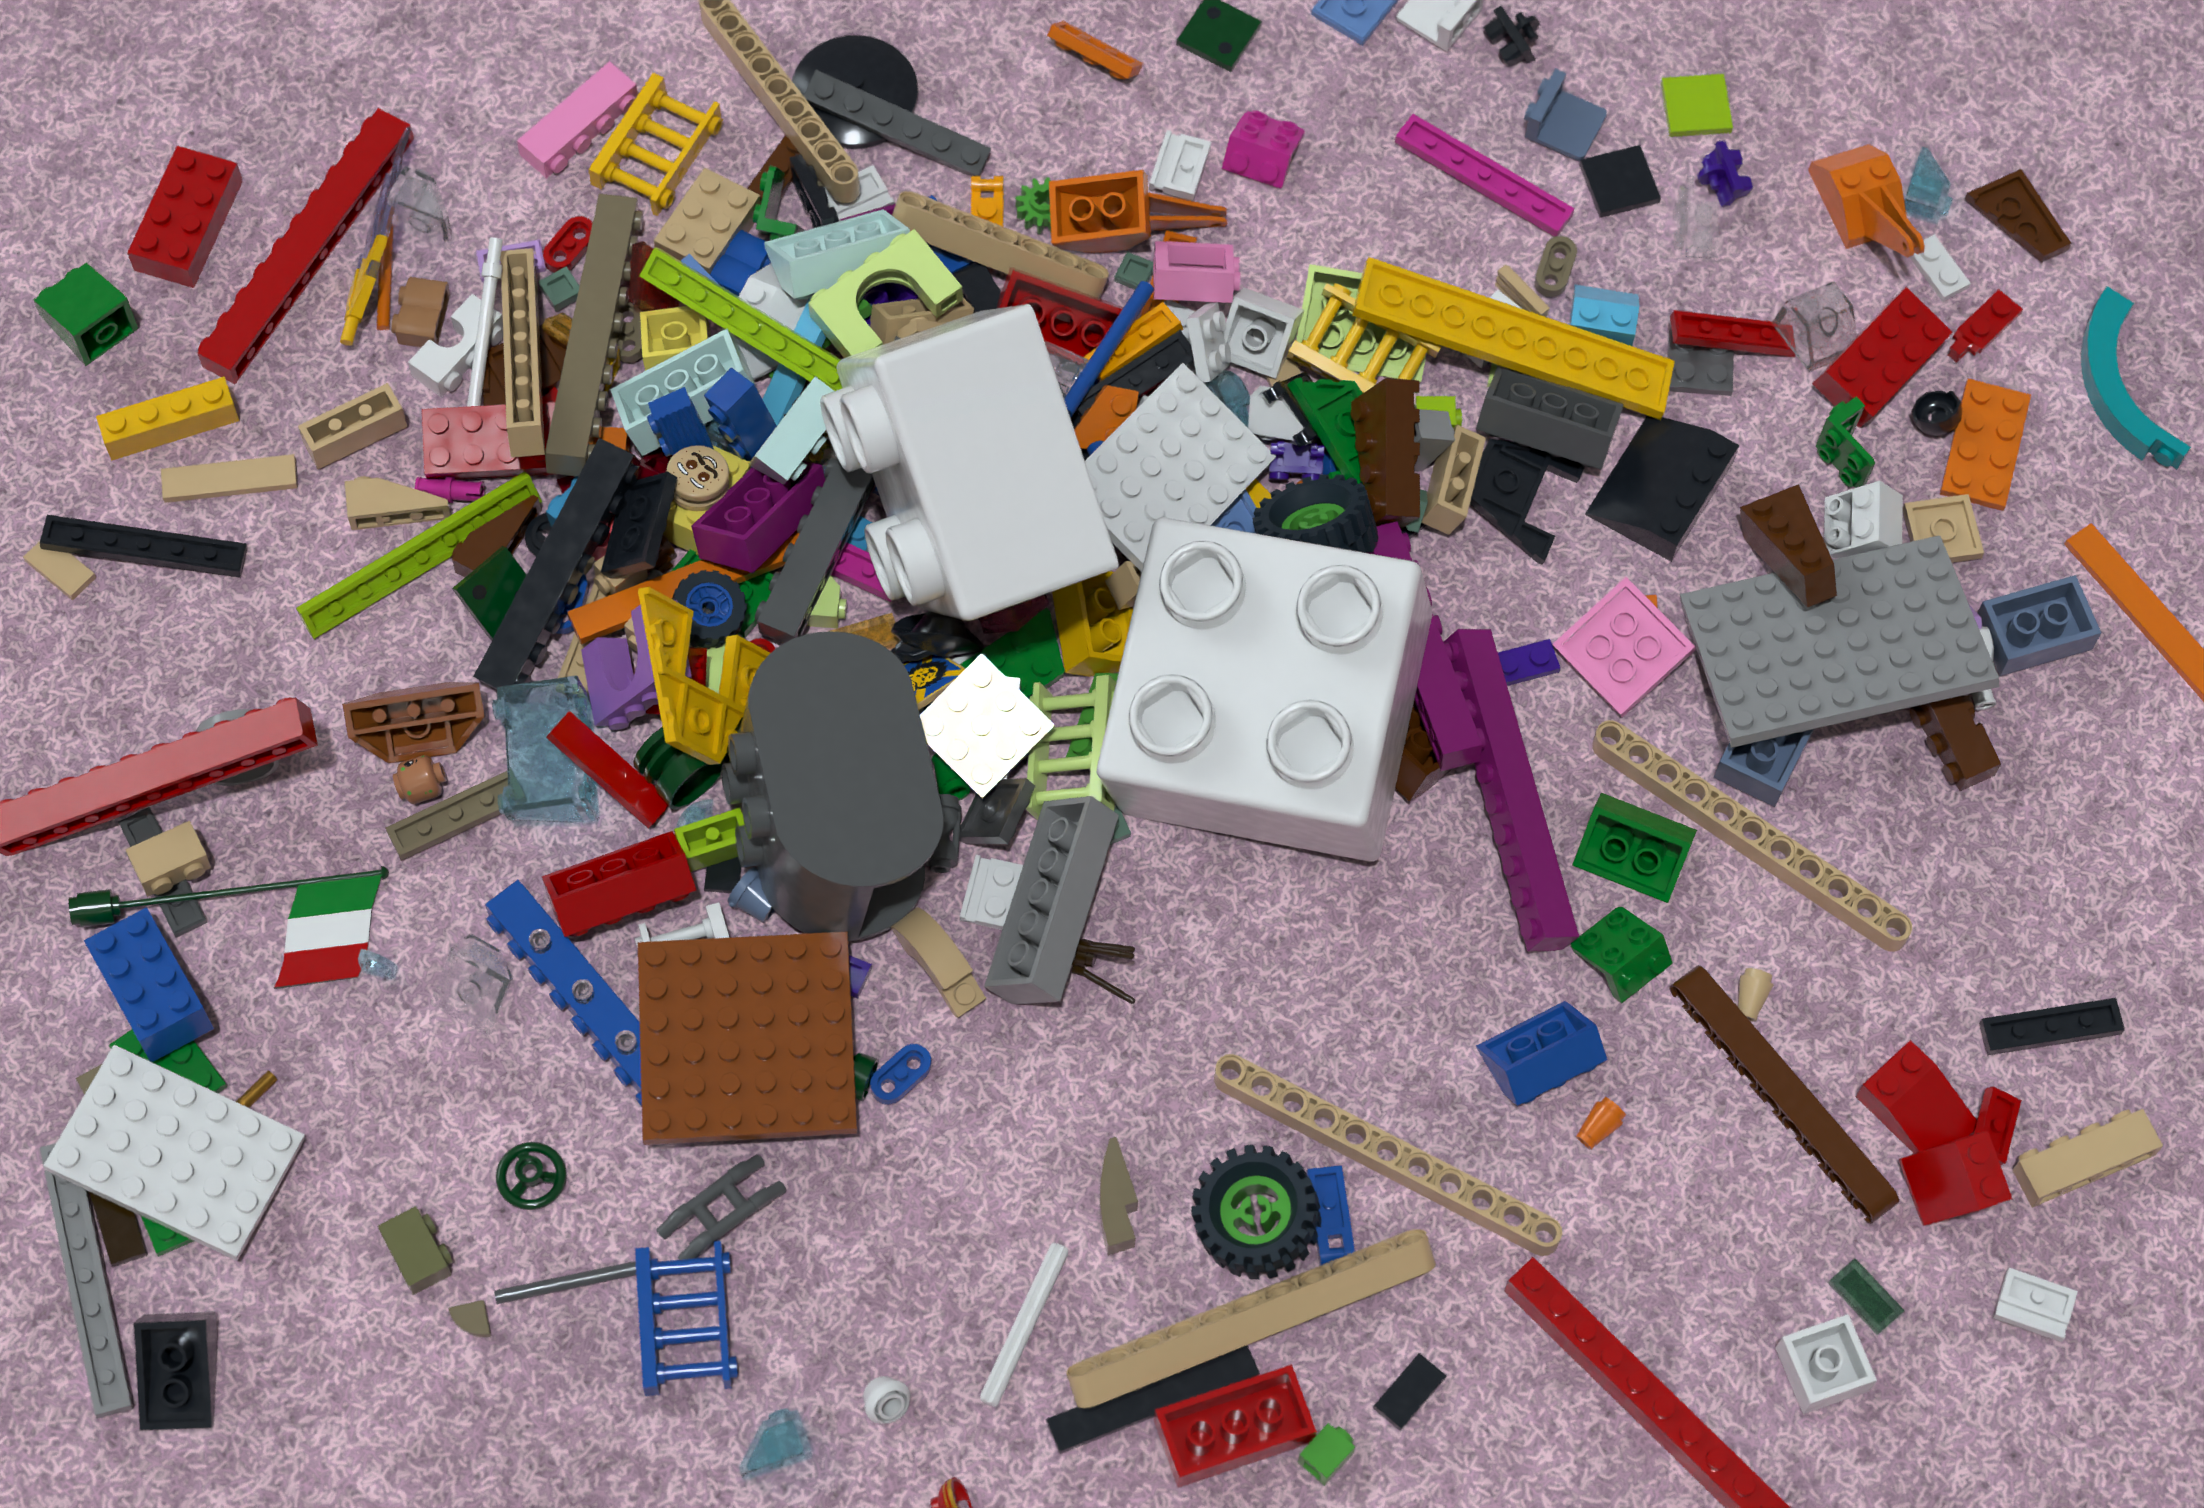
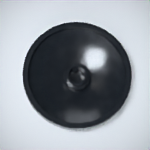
(867, 65)

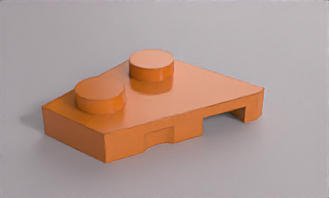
(1105, 415)

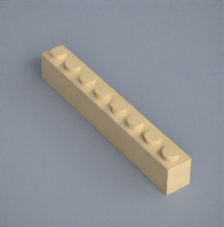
(522, 353)

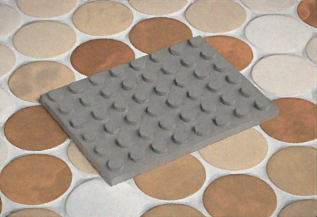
(1879, 646)

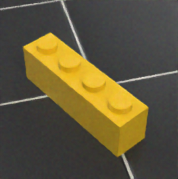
(167, 418)

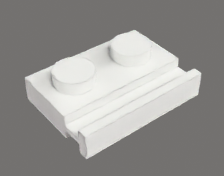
(1180, 165)
(872, 195)
(990, 892)
(2035, 1304)

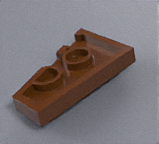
(2021, 214)

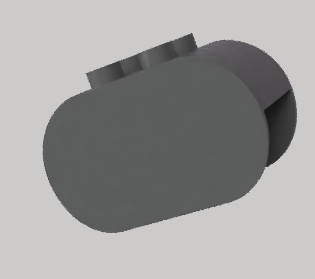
(834, 785)

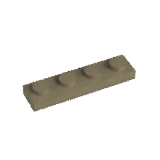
(447, 817)

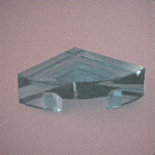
(696, 812)
(377, 965)

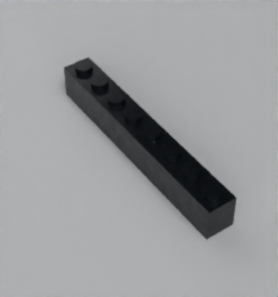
(559, 566)

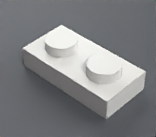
(1940, 269)

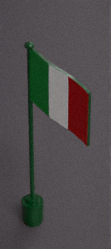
(324, 926)

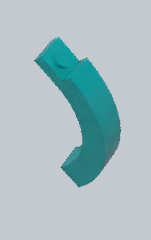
(2108, 392)

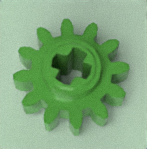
(1034, 205)

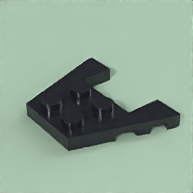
(1508, 485)

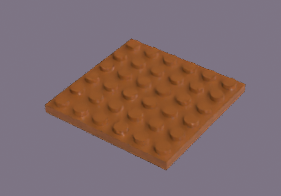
(746, 1038)

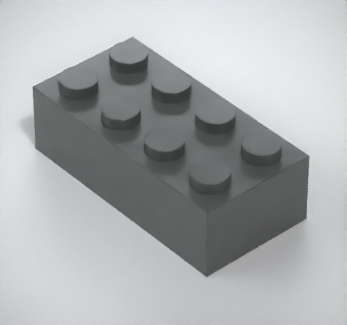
(1549, 417)

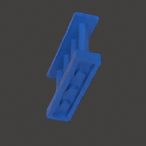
(653, 1303)

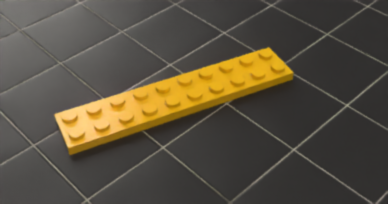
(1513, 337)

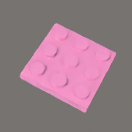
(1624, 647)

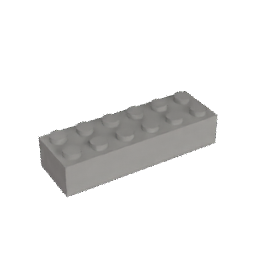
(1051, 901)

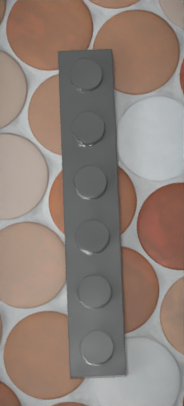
(896, 124)

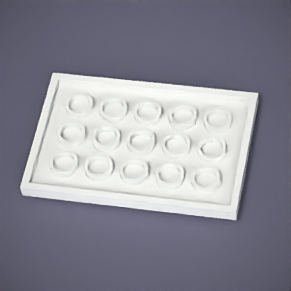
(1173, 460)
(174, 1152)

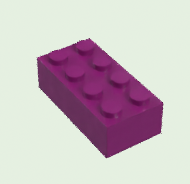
(755, 518)

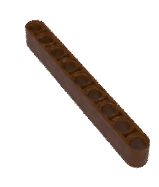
(1786, 1093)

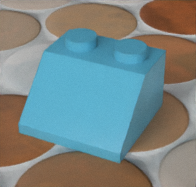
(1605, 312)

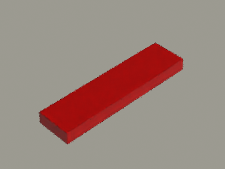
(1727, 333)
(607, 769)

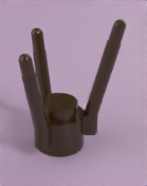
(1086, 956)

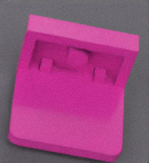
(1262, 148)

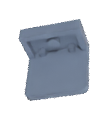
(1563, 119)

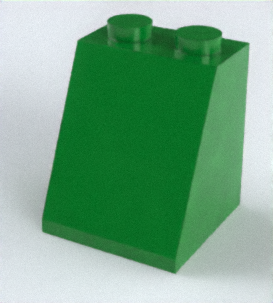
(86, 313)

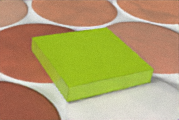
(1696, 105)

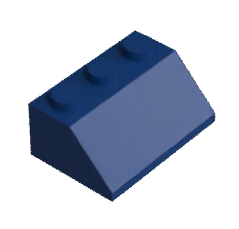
(1543, 1052)

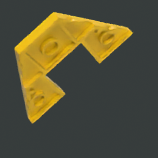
(690, 713)

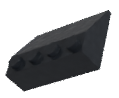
(1663, 483)

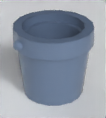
(750, 896)

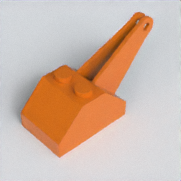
(1866, 199)
(1115, 210)

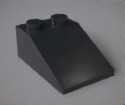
(176, 1370)

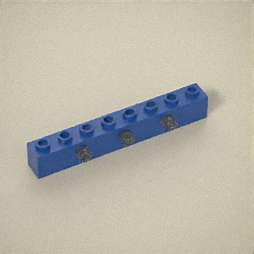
(570, 978)

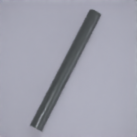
(565, 1282)

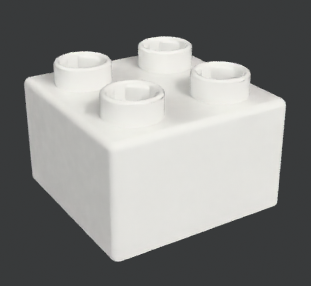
(969, 466)
(1266, 688)

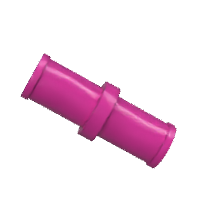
(451, 488)

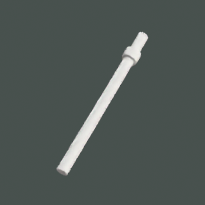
(491, 272)

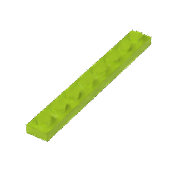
(741, 318)
(409, 559)

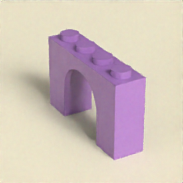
(613, 689)

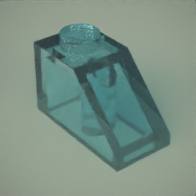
(1928, 190)
(776, 1445)

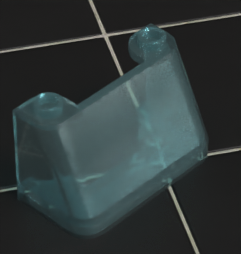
(540, 776)

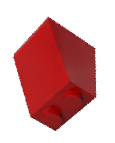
(1955, 1178)

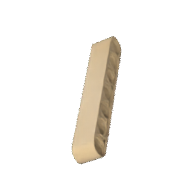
(996, 245)

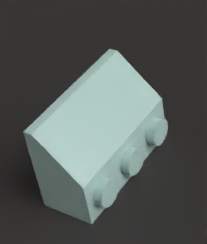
(794, 436)

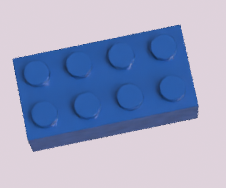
(149, 984)

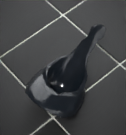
(932, 635)

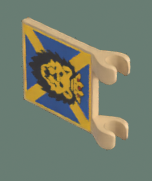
(932, 677)

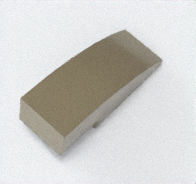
(1116, 1201)

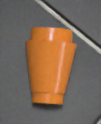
(1600, 1123)

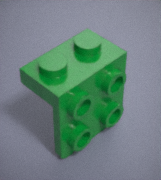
(766, 212)
(1839, 446)
(1624, 951)

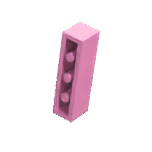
(577, 120)

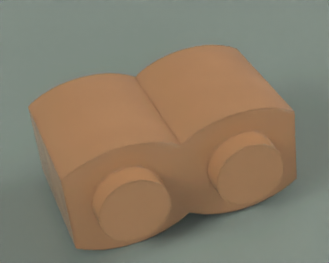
(421, 312)

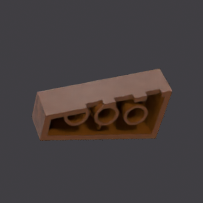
(1387, 449)
(1790, 543)
(1957, 740)

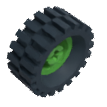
(1320, 513)
(1219, 1219)

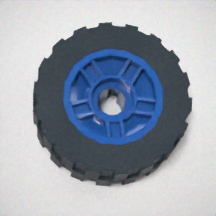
(717, 593)

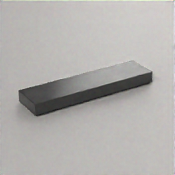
(180, 915)

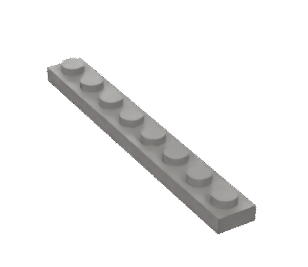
(89, 1294)

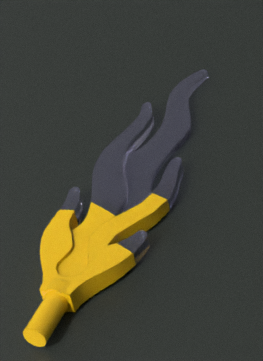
(369, 261)

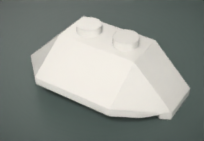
(767, 295)

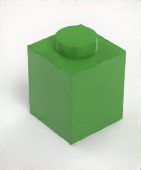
(1327, 1453)

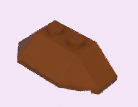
(415, 720)

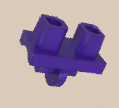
(1721, 173)

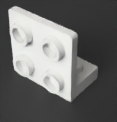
(1439, 19)

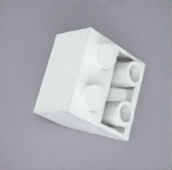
(1863, 520)

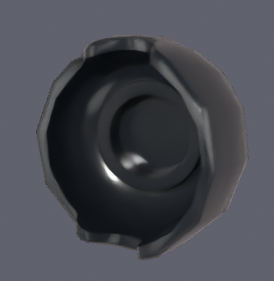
(1945, 411)

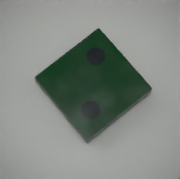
(1219, 33)
(491, 589)

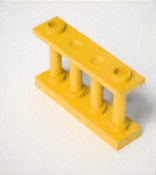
(639, 120)
(1336, 367)

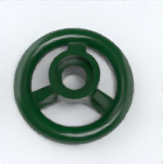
(525, 1163)

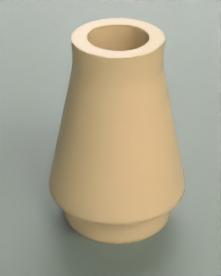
(1753, 992)

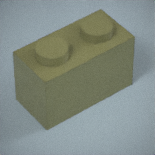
(415, 1250)

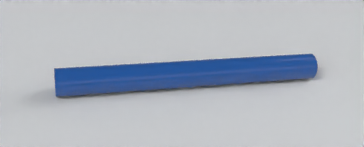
(1107, 346)

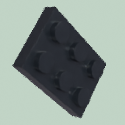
(639, 526)

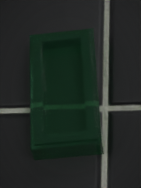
(1866, 1296)

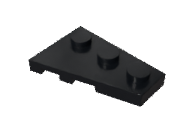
(811, 196)

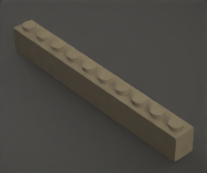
(593, 335)

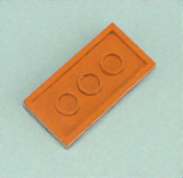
(1986, 444)

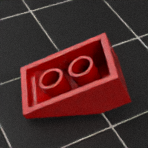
(1916, 1101)

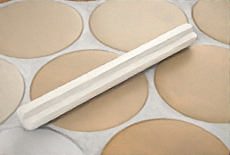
(1024, 1325)

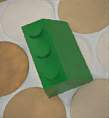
(1634, 847)

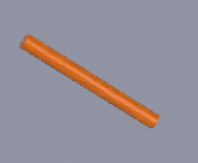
(384, 285)

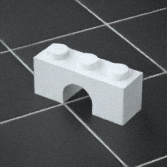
(443, 367)

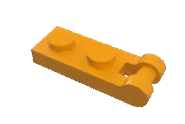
(987, 208)

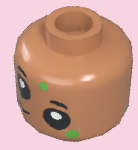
(419, 779)

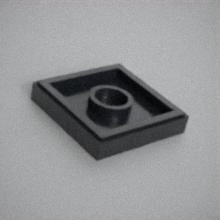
(1619, 181)

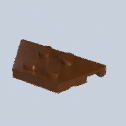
(552, 361)

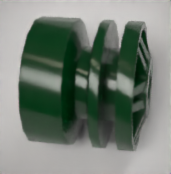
(676, 774)

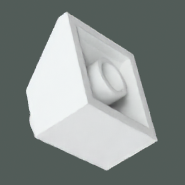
(1261, 331)

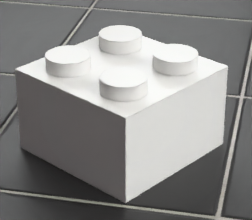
(1825, 1364)

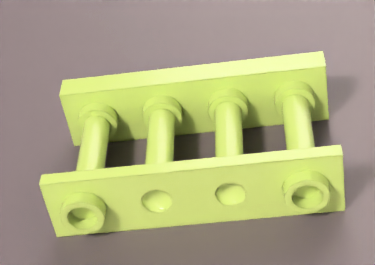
(1038, 761)

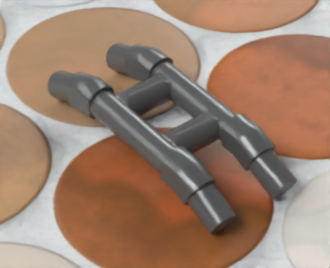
(726, 1186)

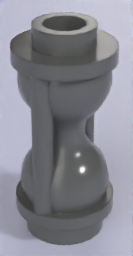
(947, 851)

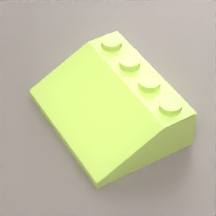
(1315, 303)

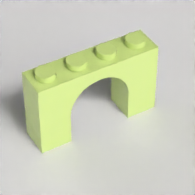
(904, 262)

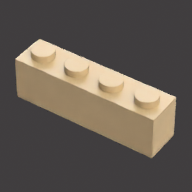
(2086, 1157)

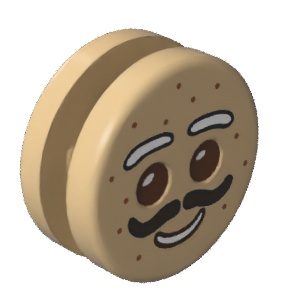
(701, 477)

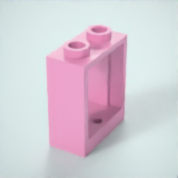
(1195, 272)

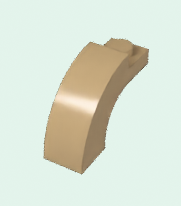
(940, 959)

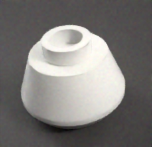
(886, 1400)

